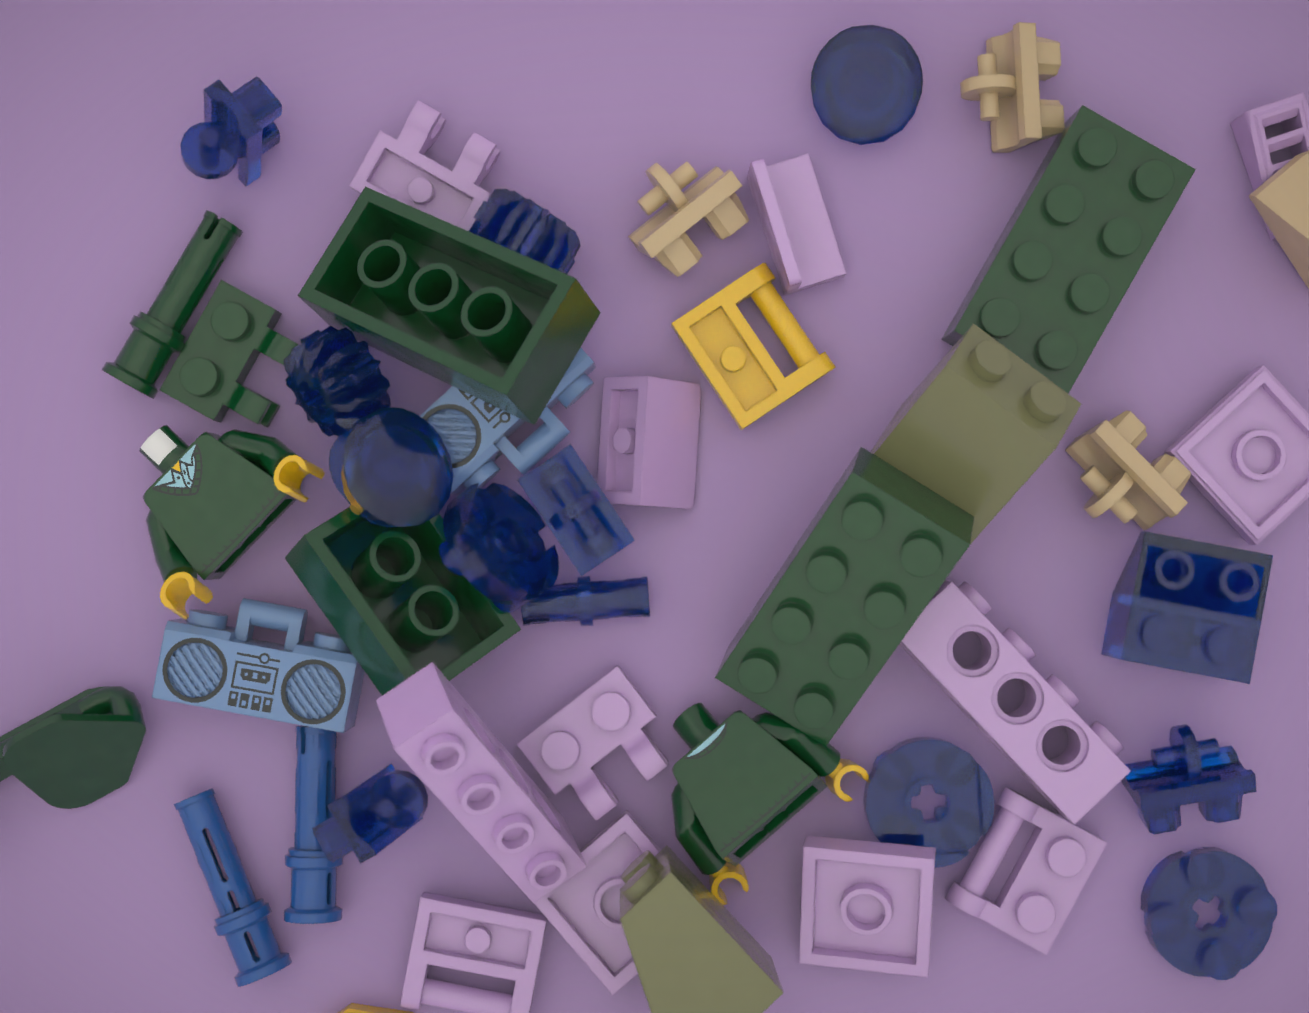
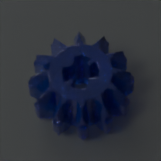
(526, 229)
(336, 380)

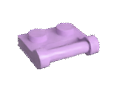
(1043, 879)
(477, 941)

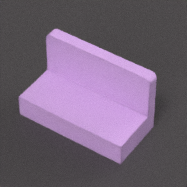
(795, 223)
(649, 441)

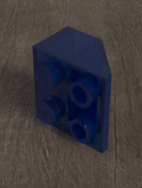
(1188, 607)

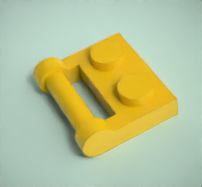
(736, 358)

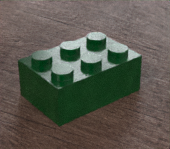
(397, 598)

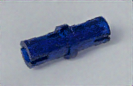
(589, 601)

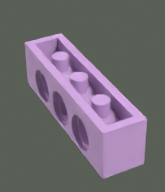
(480, 782)
(1067, 782)

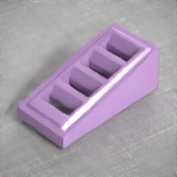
(1256, 149)

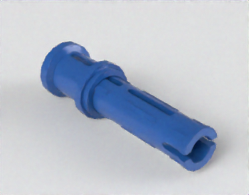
(311, 871)
(251, 915)

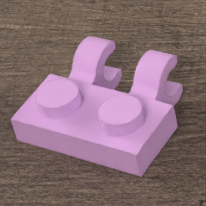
(407, 175)
(588, 731)

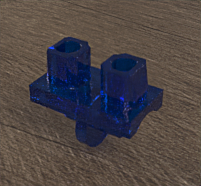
(234, 131)
(576, 510)
(1185, 775)
(372, 814)

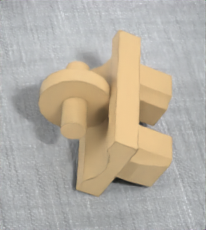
(1010, 88)
(708, 198)
(1123, 477)

